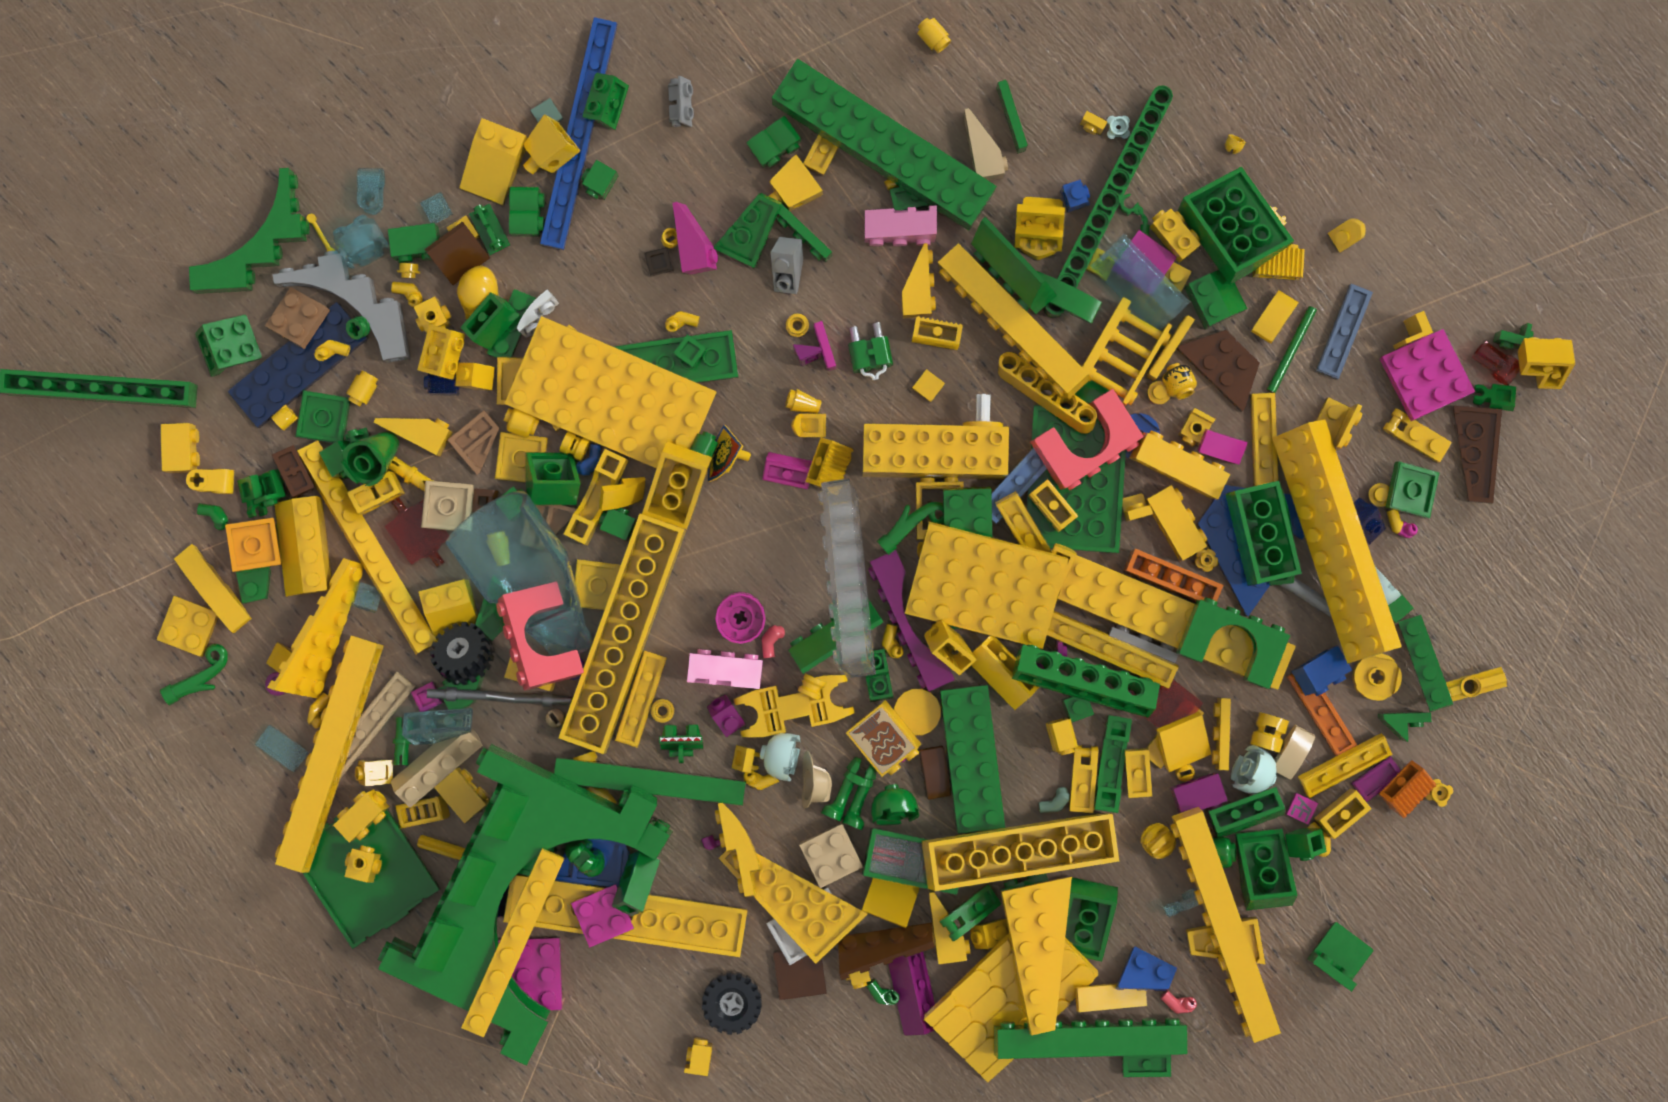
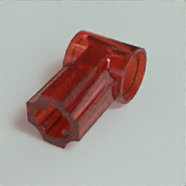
(1503, 367)

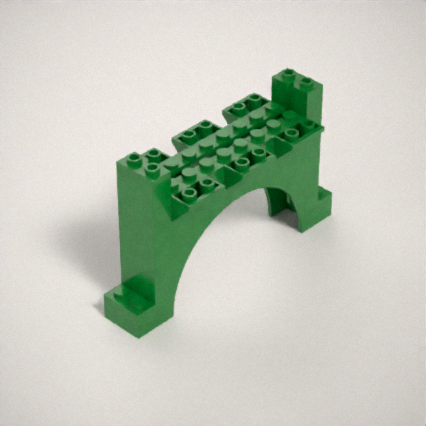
(524, 815)

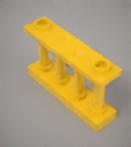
(1111, 333)

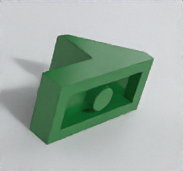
(1399, 722)

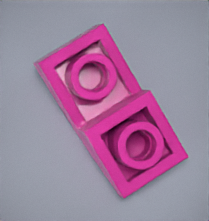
(1222, 446)

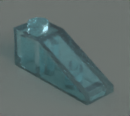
(436, 726)

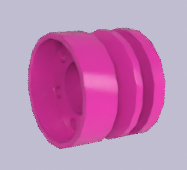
(745, 630)

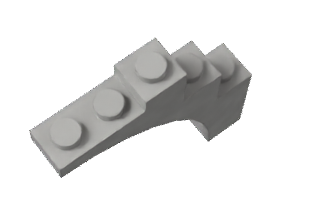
(333, 277)

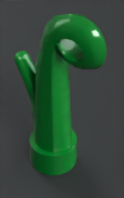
(908, 523)
(197, 682)

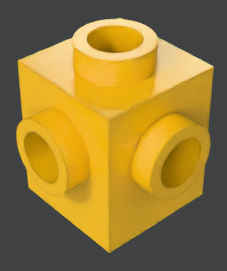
(429, 309)
(359, 871)

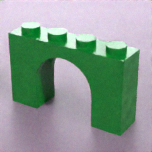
(1267, 641)

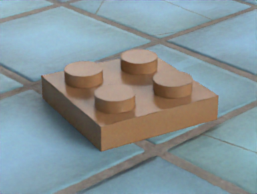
(297, 318)

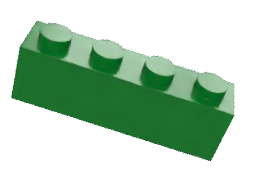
(1012, 267)
(1263, 533)
(819, 645)

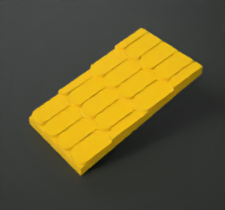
(993, 995)

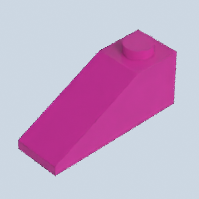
(695, 248)

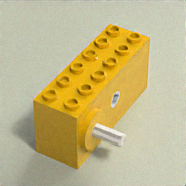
(938, 451)

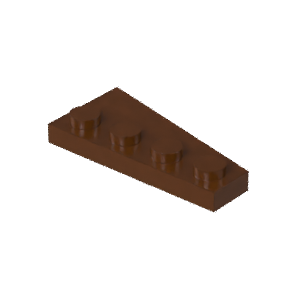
(1478, 444)

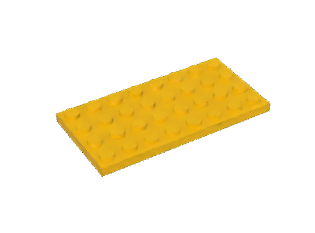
(607, 394)

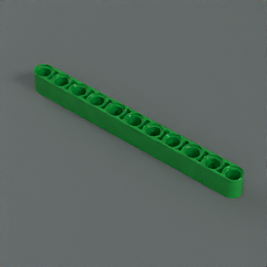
(1112, 191)

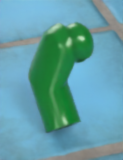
(216, 513)
(882, 995)

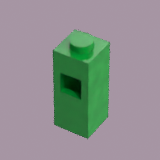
(635, 883)

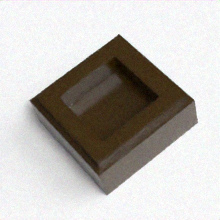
(658, 261)

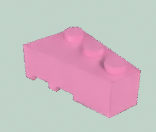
(900, 226)
(725, 669)

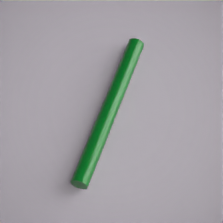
(1291, 350)

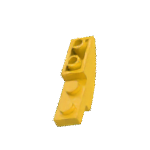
(737, 839)

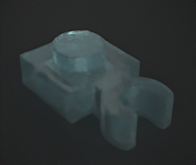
(1186, 902)

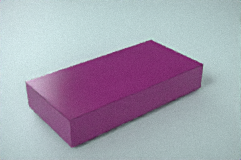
(1376, 778)

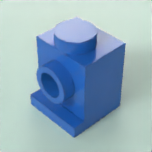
(1075, 195)

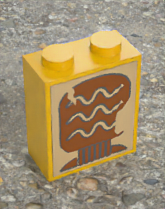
(884, 739)

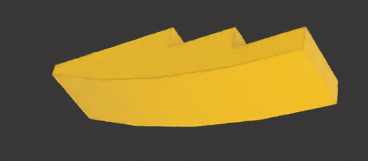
(212, 588)

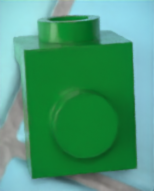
(1511, 340)
(271, 488)

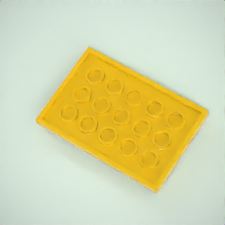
(986, 585)

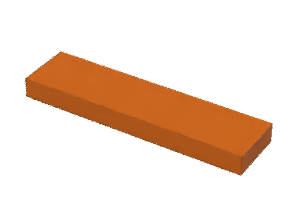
(1325, 719)

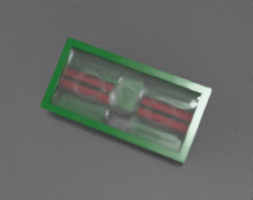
(896, 859)

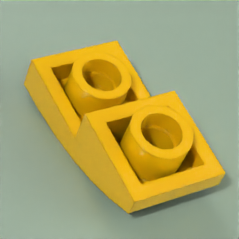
(1274, 317)
(618, 496)

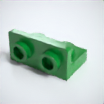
(606, 100)

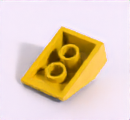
(493, 161)

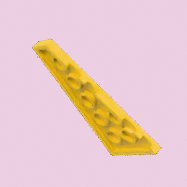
(319, 637)
(802, 909)
(1037, 935)

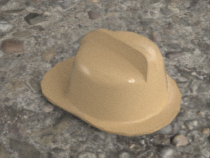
(816, 782)

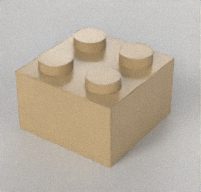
(831, 855)

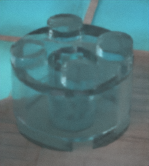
(360, 241)

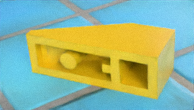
(422, 432)
(946, 949)

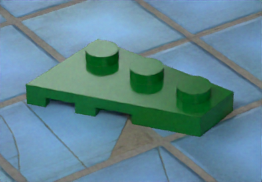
(750, 231)

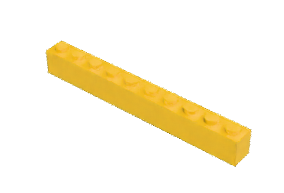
(328, 755)
(1226, 925)

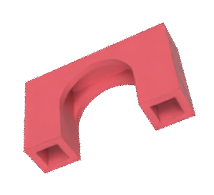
(1119, 433)
(533, 668)

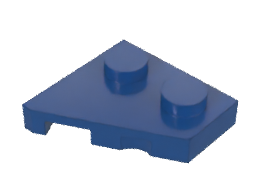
(1145, 972)

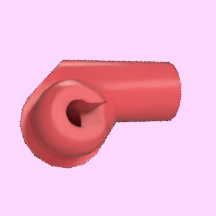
(769, 638)
(1178, 1005)

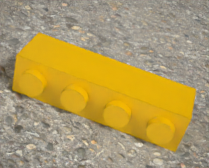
(1180, 465)

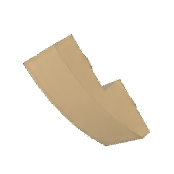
(1294, 751)

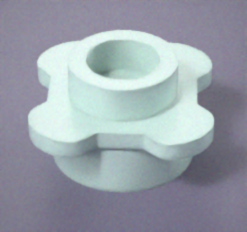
(1123, 122)

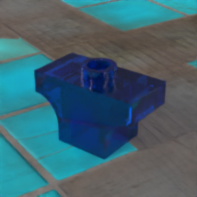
(1370, 520)

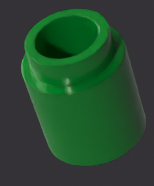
(704, 444)

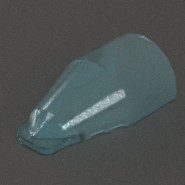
(514, 549)

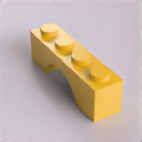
(587, 516)

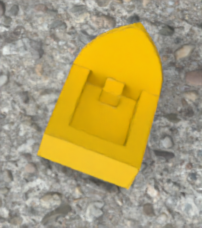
(1347, 234)
(809, 425)

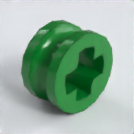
(352, 330)

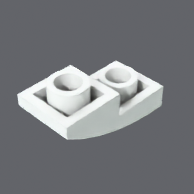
(541, 306)

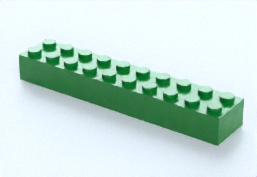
(883, 144)

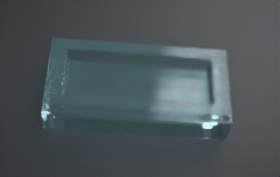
(281, 748)

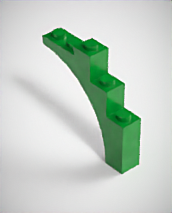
(263, 250)

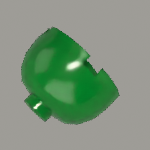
(894, 805)

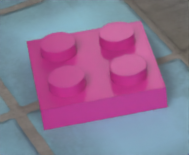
(598, 917)

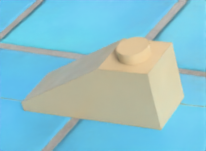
(984, 152)

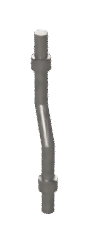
(452, 694)

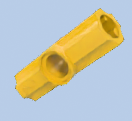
(1483, 682)

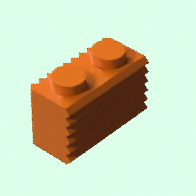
(1407, 789)

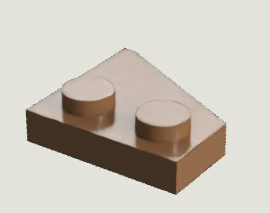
(475, 440)

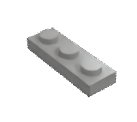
(1143, 642)

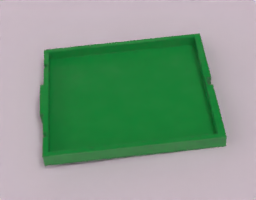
(364, 907)

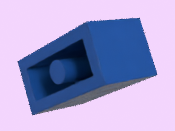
(1321, 671)

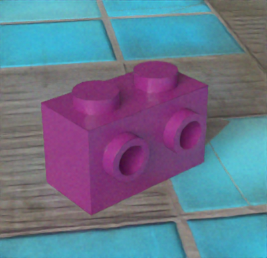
(1199, 792)

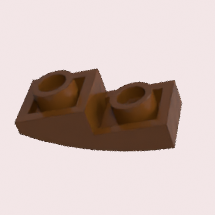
(935, 772)

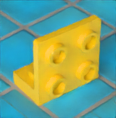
(1340, 420)

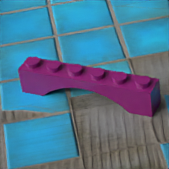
(890, 575)

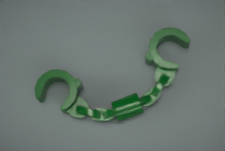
(1138, 210)

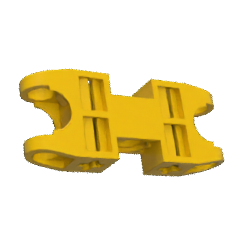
(792, 707)

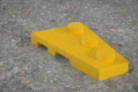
(1201, 945)

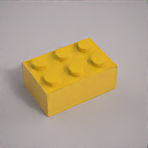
(676, 485)

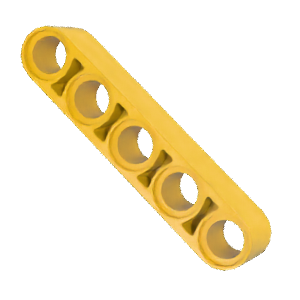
(1052, 402)

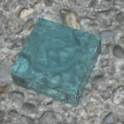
(436, 208)
(366, 597)

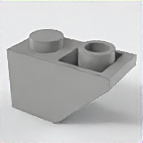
(787, 264)

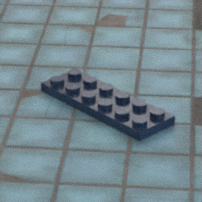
(291, 370)

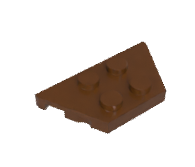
(1224, 364)

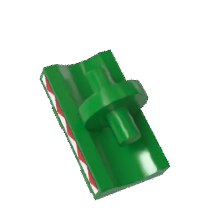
(681, 745)

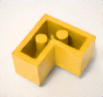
(1547, 360)

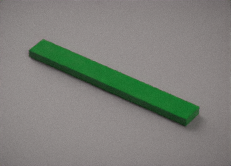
(651, 781)

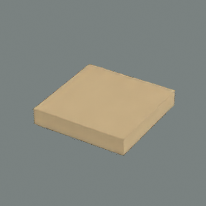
(446, 504)

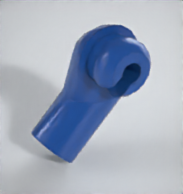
(588, 465)

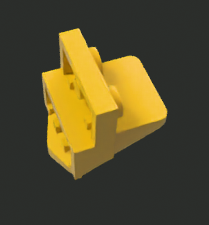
(1039, 226)

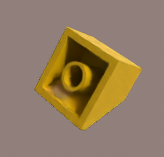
(448, 605)

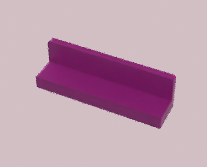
(915, 993)

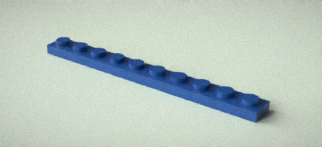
(580, 131)

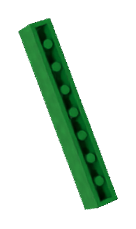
(98, 388)
(1093, 1039)

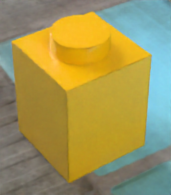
(474, 376)

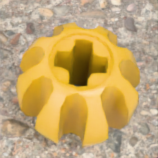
(1158, 841)

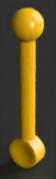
(312, 220)

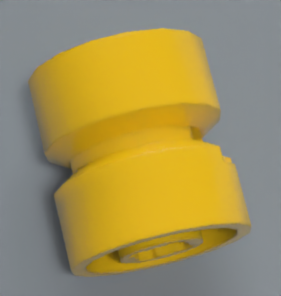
(1268, 740)

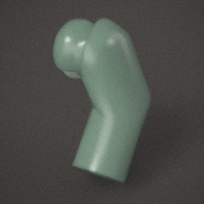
(1058, 803)

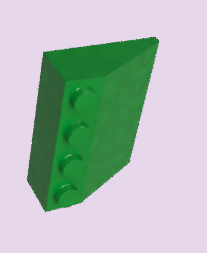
(1235, 224)

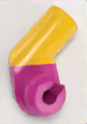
(1400, 527)

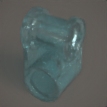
(370, 185)

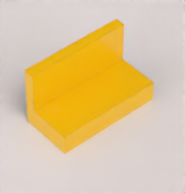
(1417, 328)

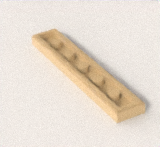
(378, 715)

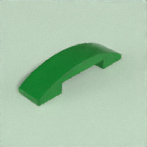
(1073, 300)
(1112, 764)

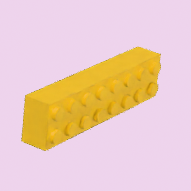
(1020, 851)

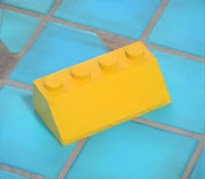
(303, 546)

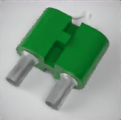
(871, 353)

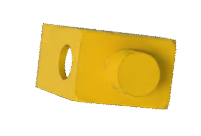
(549, 146)
(794, 185)
(942, 640)

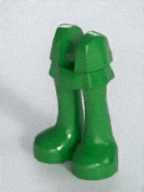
(853, 815)
(587, 862)

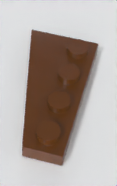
(871, 948)

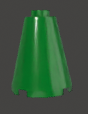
(369, 457)

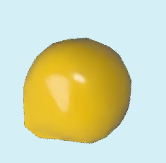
(475, 287)

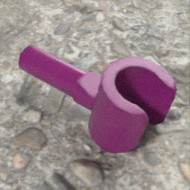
(710, 843)

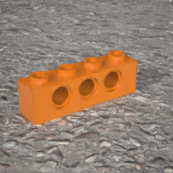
(1171, 576)

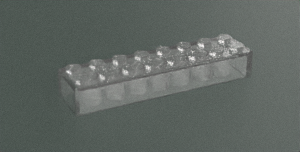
(847, 579)

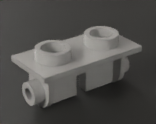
(680, 91)

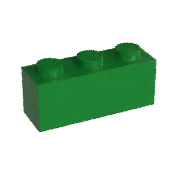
(1247, 812)

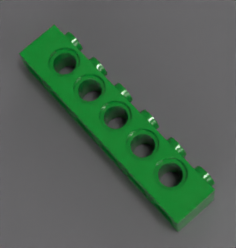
(1074, 685)

